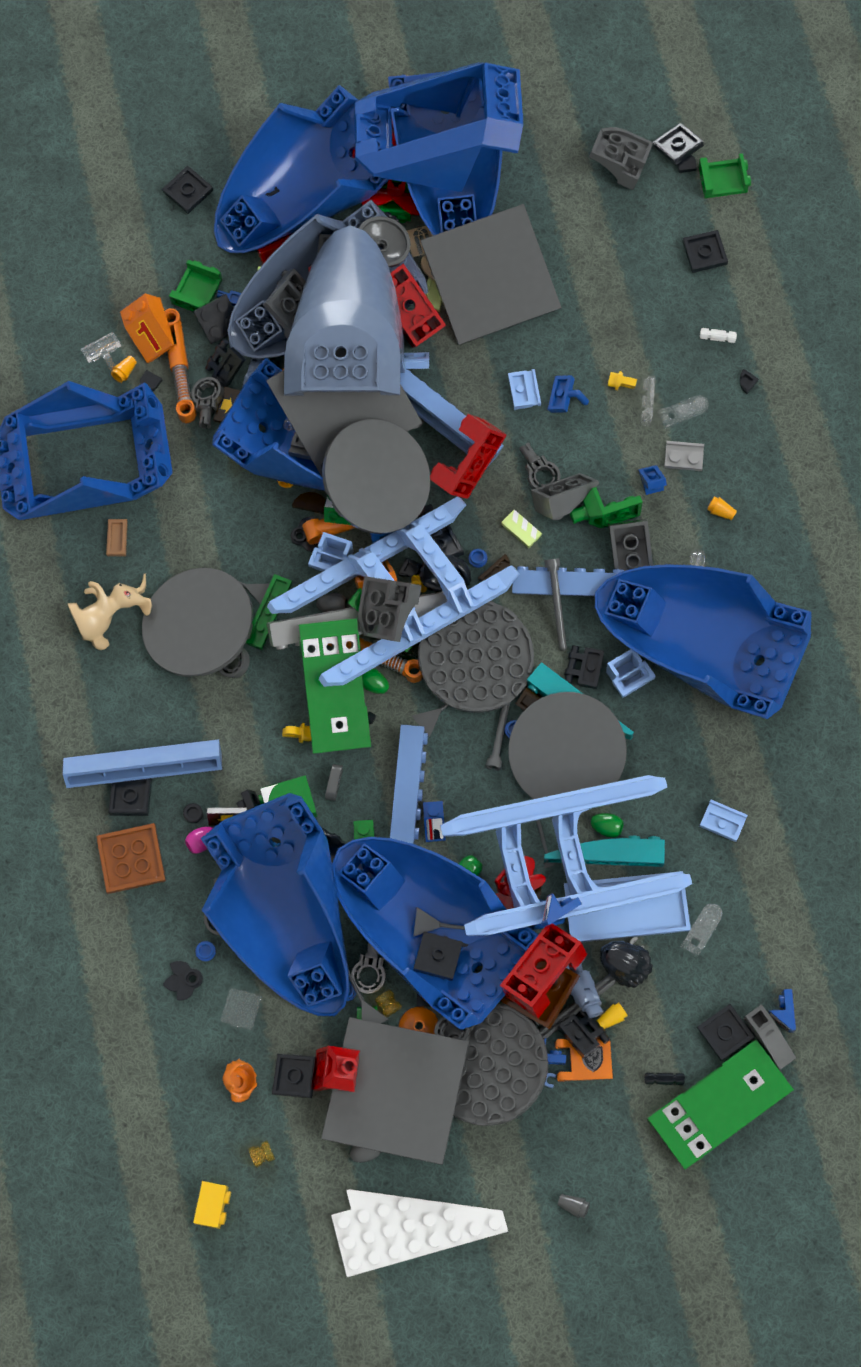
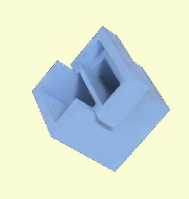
(330, 552)
(629, 673)

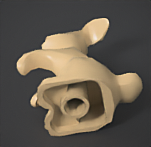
(97, 617)

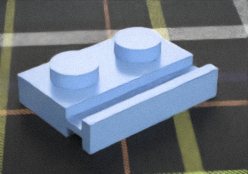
(416, 360)
(524, 389)
(723, 820)

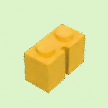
(211, 1205)

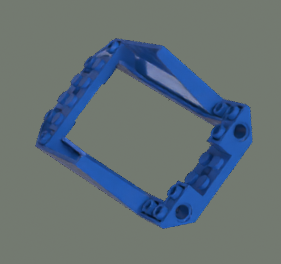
(447, 156)
(78, 407)

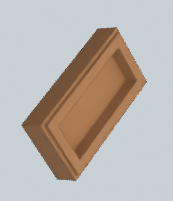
(117, 537)

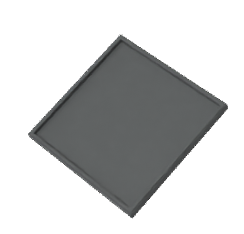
(490, 274)
(322, 415)
(401, 1092)

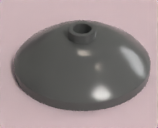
(390, 237)

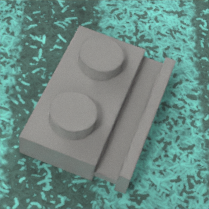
(684, 456)

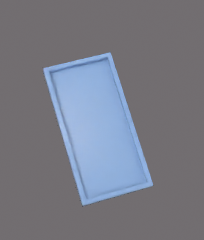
(635, 919)

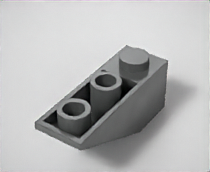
(769, 1036)

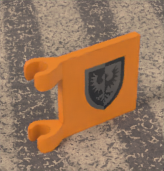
(593, 1067)

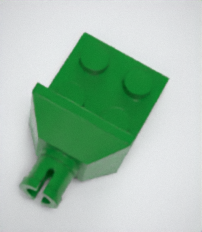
(602, 516)

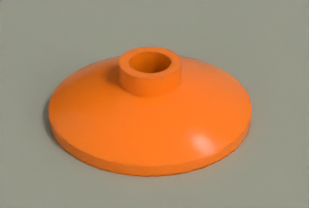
(419, 1015)

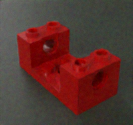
(423, 319)
(463, 480)
(529, 985)

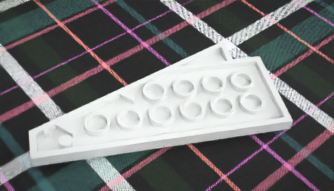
(398, 1228)

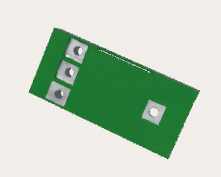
(333, 703)
(720, 1104)

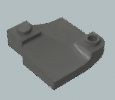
(621, 154)
(285, 299)
(386, 607)

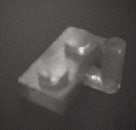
(101, 348)

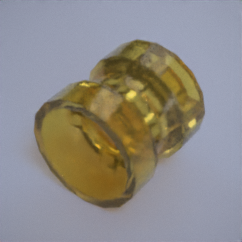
(388, 1003)
(261, 1154)

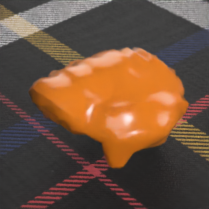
(239, 1080)

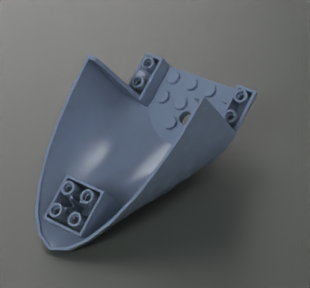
(347, 306)
(251, 325)

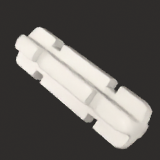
(718, 335)

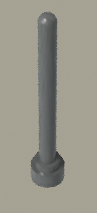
(553, 565)
(494, 759)

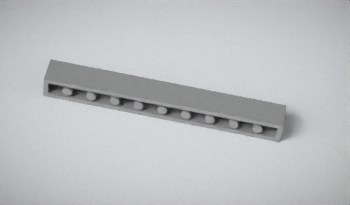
(287, 630)

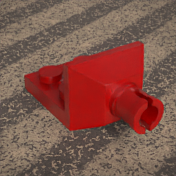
(336, 1068)

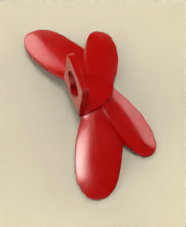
(397, 194)
(503, 888)

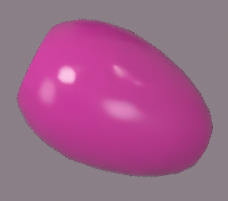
(194, 842)

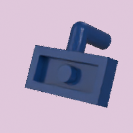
(562, 393)

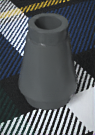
(574, 1205)

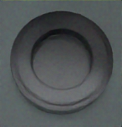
(193, 813)

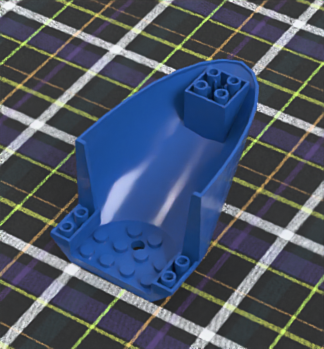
(307, 160)
(442, 207)
(262, 452)
(709, 631)
(380, 891)
(281, 903)

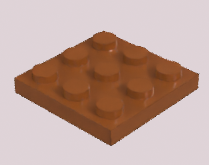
(131, 858)

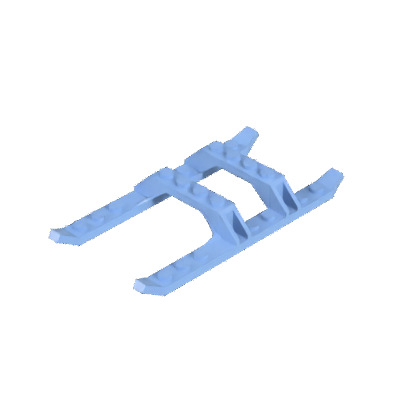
(368, 563)
(565, 812)

